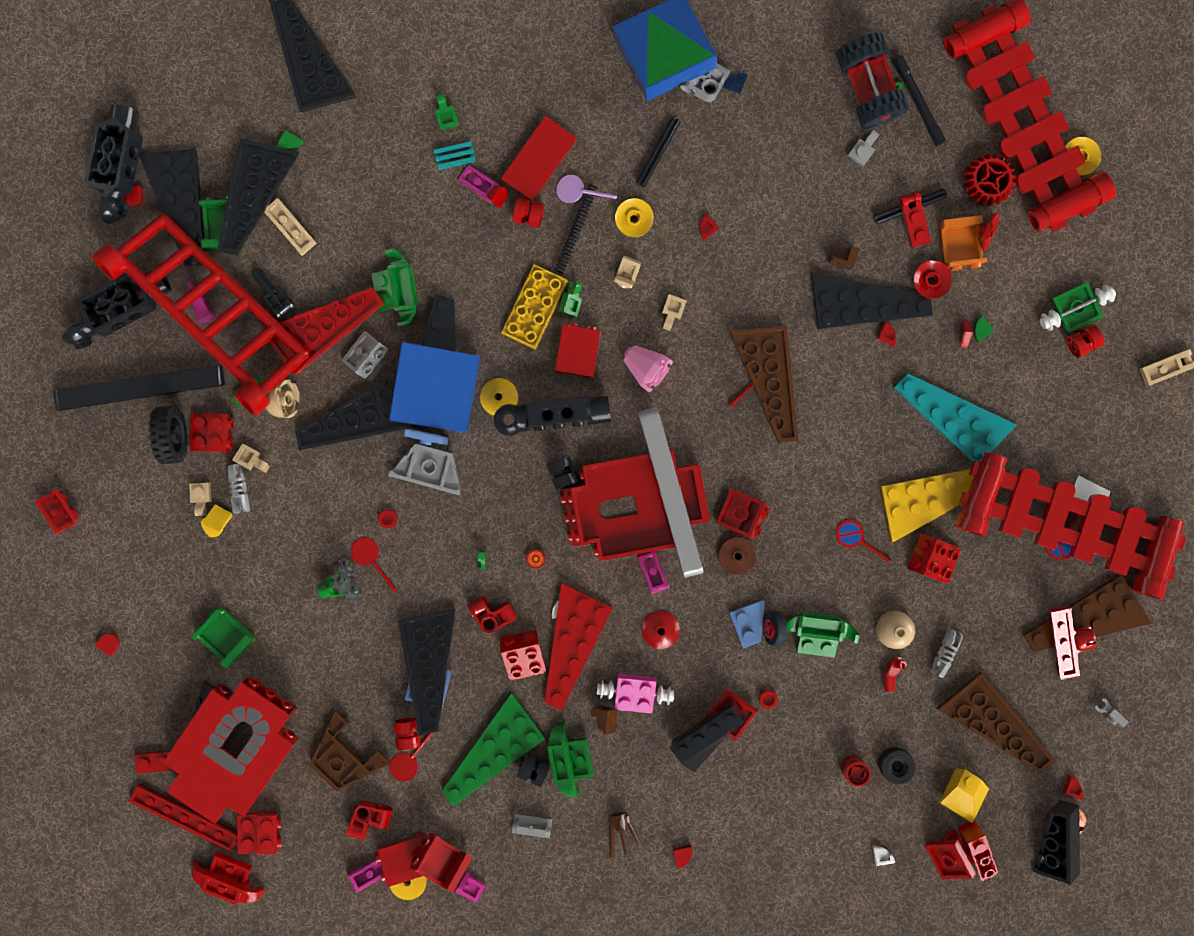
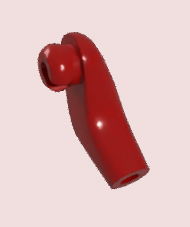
(891, 672)

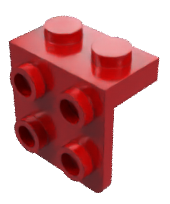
(934, 558)
(522, 655)

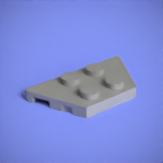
(429, 468)

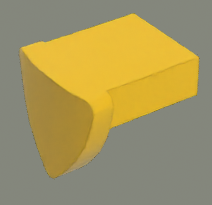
(215, 521)

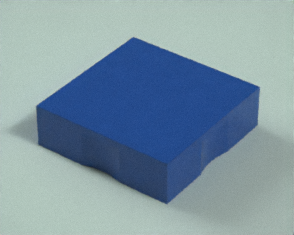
(434, 387)

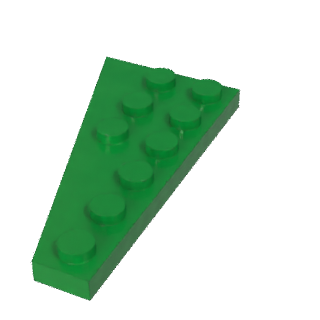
(501, 744)

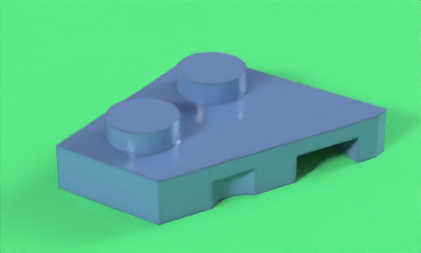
(749, 623)

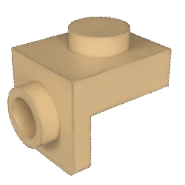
(627, 272)

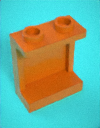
(961, 242)

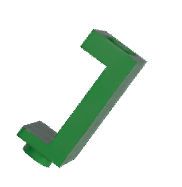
(213, 219)
(224, 636)

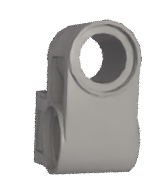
(714, 79)

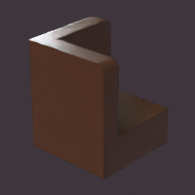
(843, 256)
(607, 718)

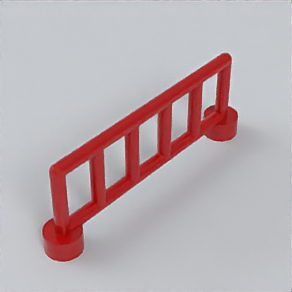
(251, 394)

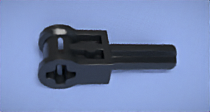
(275, 297)

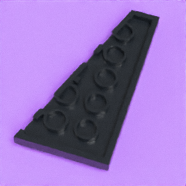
(254, 182)
(177, 190)
(440, 325)
(426, 654)

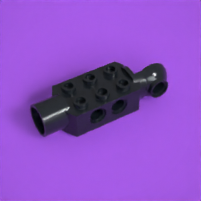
(114, 161)
(111, 309)
(527, 416)

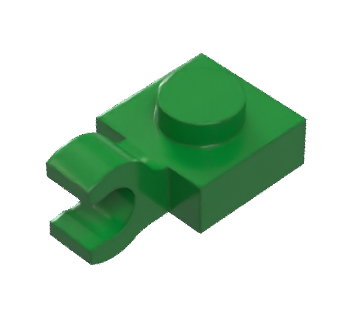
(446, 114)
(570, 301)

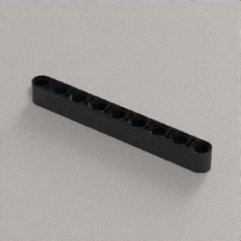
(139, 388)

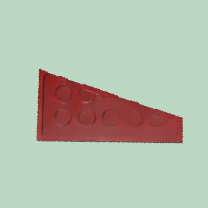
(327, 325)
(575, 634)

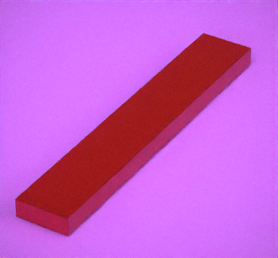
(183, 817)

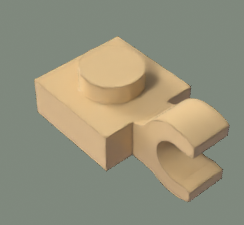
(673, 309)
(249, 457)
(200, 494)

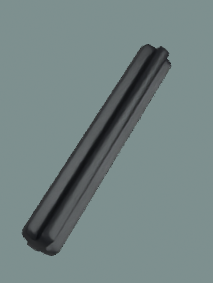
(658, 151)
(896, 211)

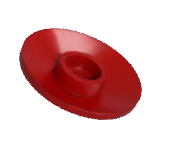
(987, 231)
(941, 276)
(660, 620)

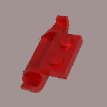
(226, 879)

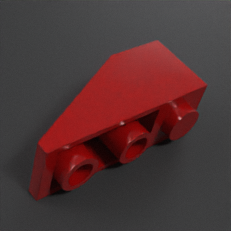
(978, 850)

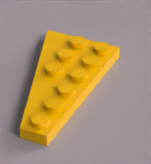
(921, 500)

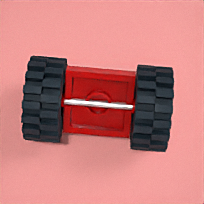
(872, 80)

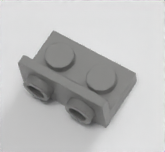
(364, 355)

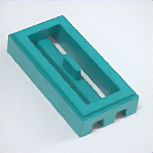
(458, 154)

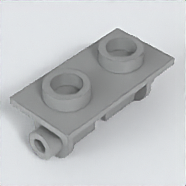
(532, 826)

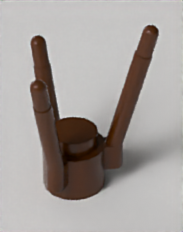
(619, 822)

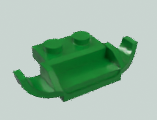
(397, 287)
(820, 633)
(569, 760)

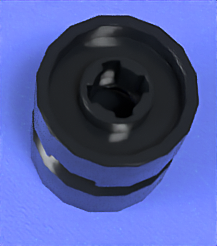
(562, 472)
(533, 770)

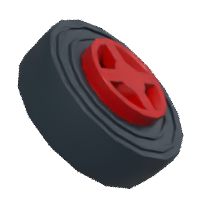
(774, 628)

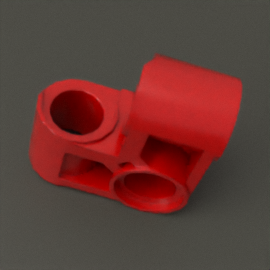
(481, 610)
(377, 816)

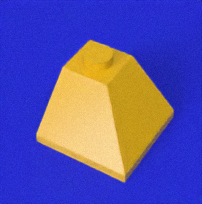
(964, 794)

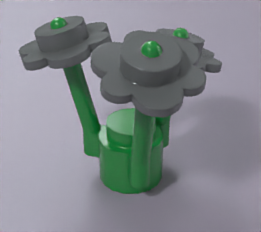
(341, 583)

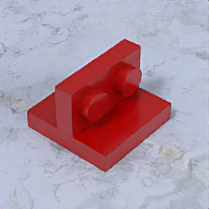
(951, 857)

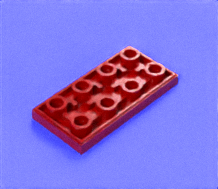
(539, 158)

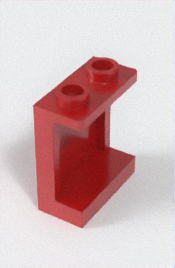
(578, 350)
(397, 859)
(440, 862)

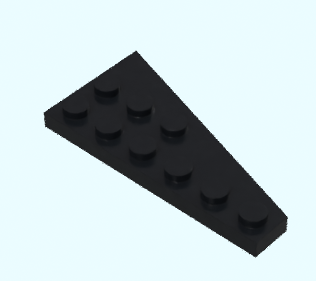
(310, 68)
(851, 302)
(355, 419)

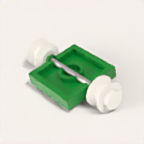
(1077, 307)

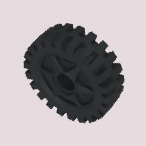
(168, 435)

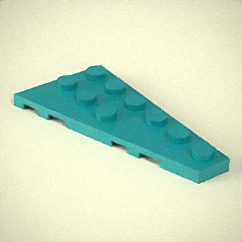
(959, 421)

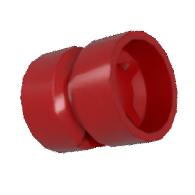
(528, 212)
(1087, 339)
(407, 734)
(855, 771)

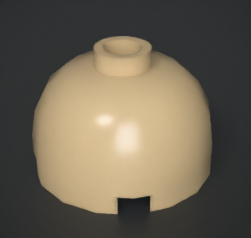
(283, 399)
(895, 629)

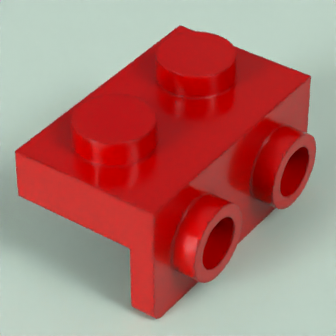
(56, 511)

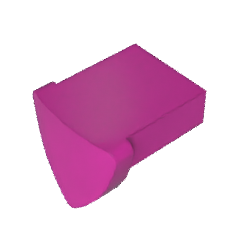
(470, 887)

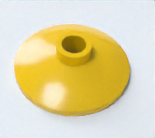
(1090, 152)
(637, 208)
(495, 386)

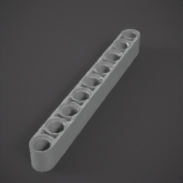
(670, 492)

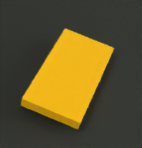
(534, 306)

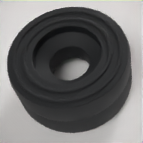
(900, 776)

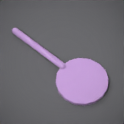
(571, 189)

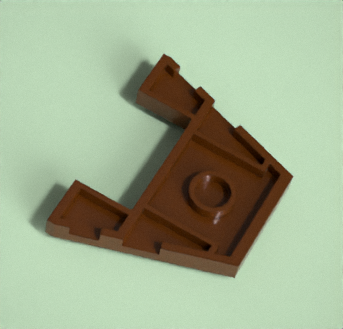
(337, 762)

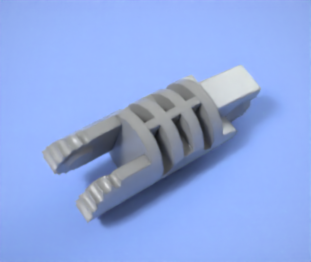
(238, 489)
(946, 653)

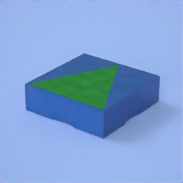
(665, 47)

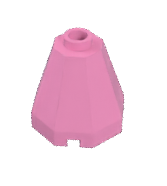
(646, 366)

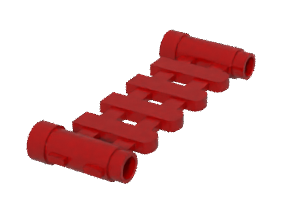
(996, 26)
(1154, 567)

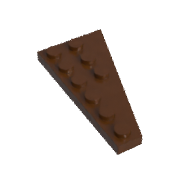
(769, 369)
(1105, 610)
(989, 715)

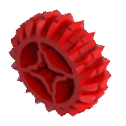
(987, 172)

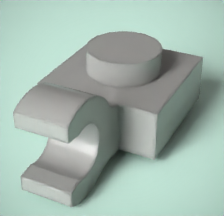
(862, 150)
(1113, 715)

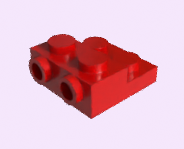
(211, 432)
(743, 514)
(258, 833)

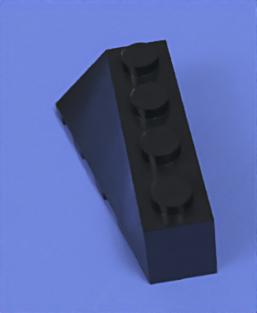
(703, 738)
(1061, 844)

